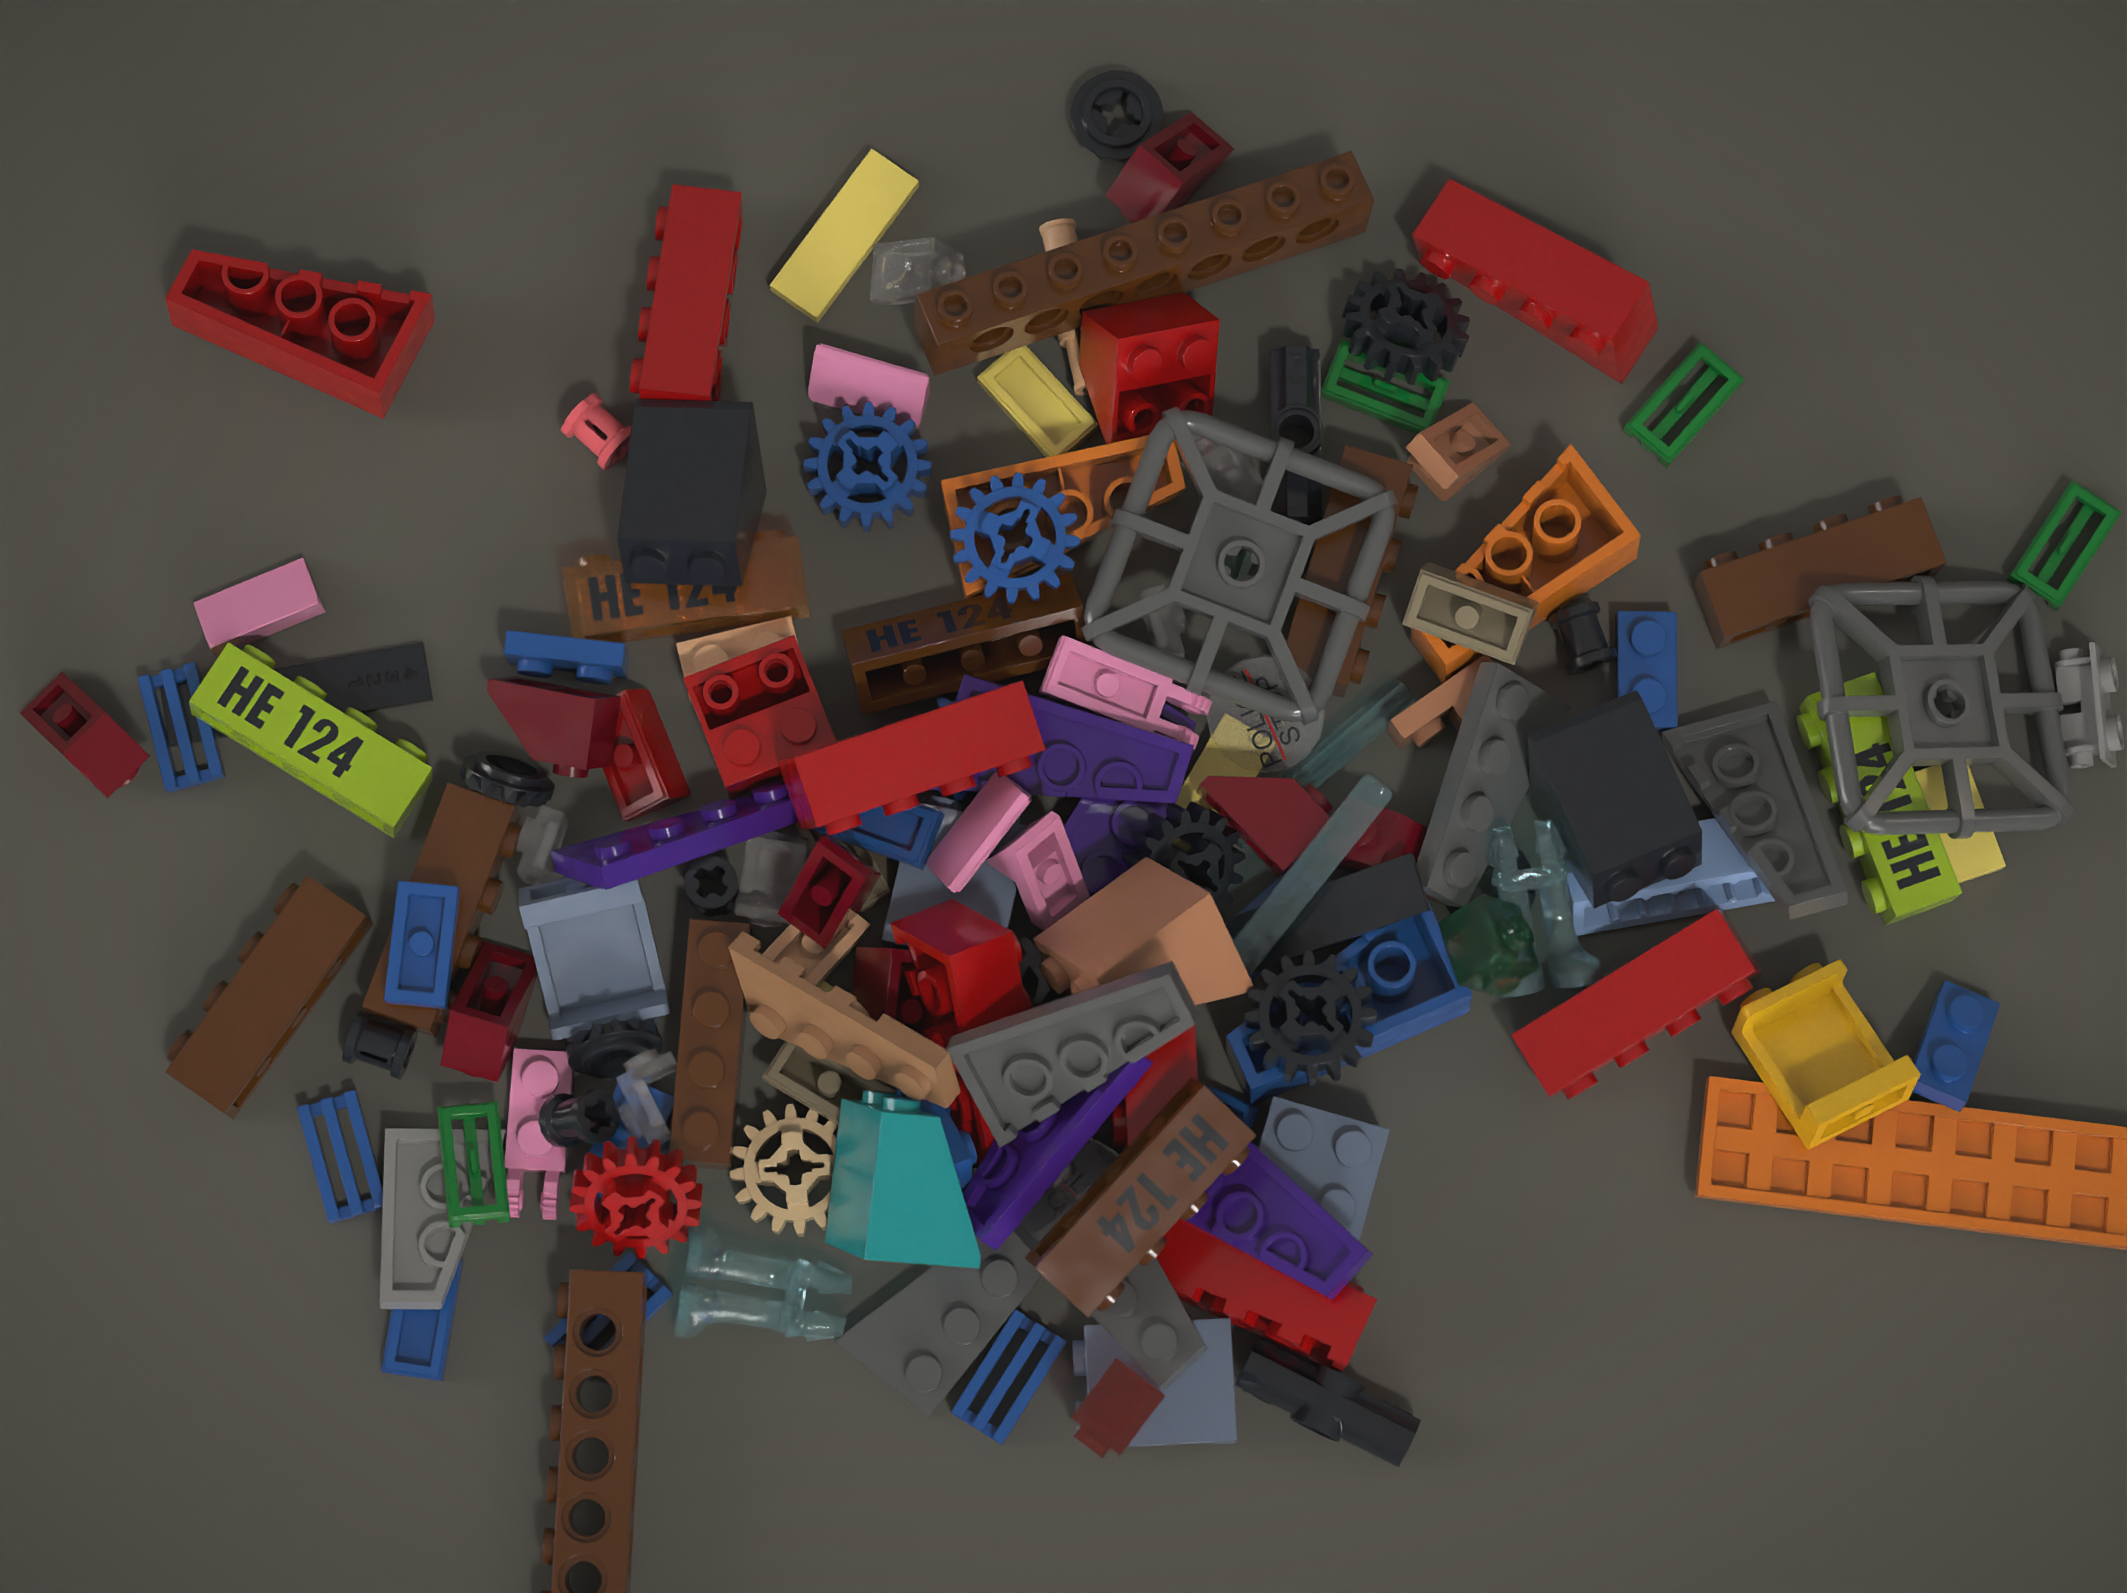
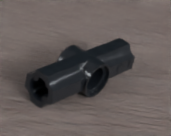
(1296, 402)
(1327, 1402)

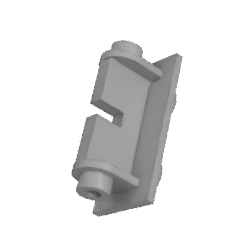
(2095, 728)

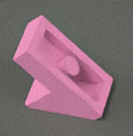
(1043, 870)

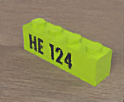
(311, 738)
(1901, 871)

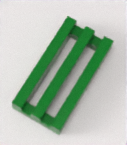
(1378, 409)
(1652, 440)
(2039, 584)
(478, 1212)

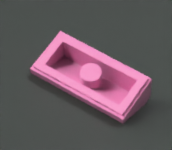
(853, 379)
(259, 607)
(978, 831)

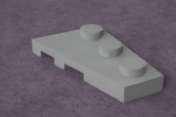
(417, 1244)

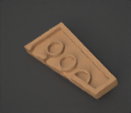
(839, 1027)

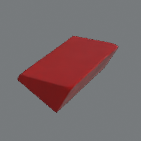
(643, 763)

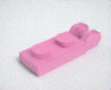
(1117, 689)
(533, 1080)

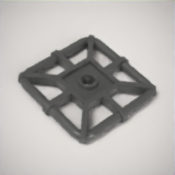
(1204, 583)
(1918, 732)

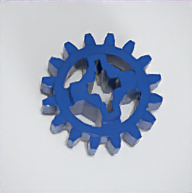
(849, 485)
(989, 525)

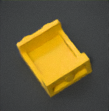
(1820, 1054)

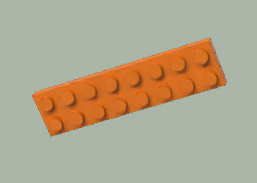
(1921, 1167)

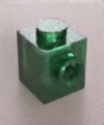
(1489, 945)

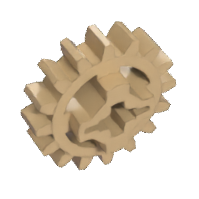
(765, 1170)

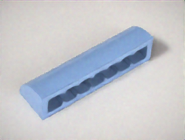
(1720, 882)

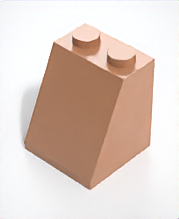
(1139, 924)

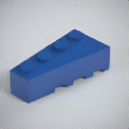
(1410, 991)

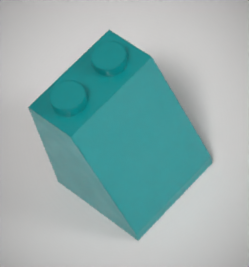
(897, 1186)

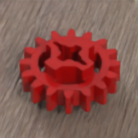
(636, 1197)

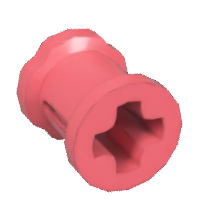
(581, 422)

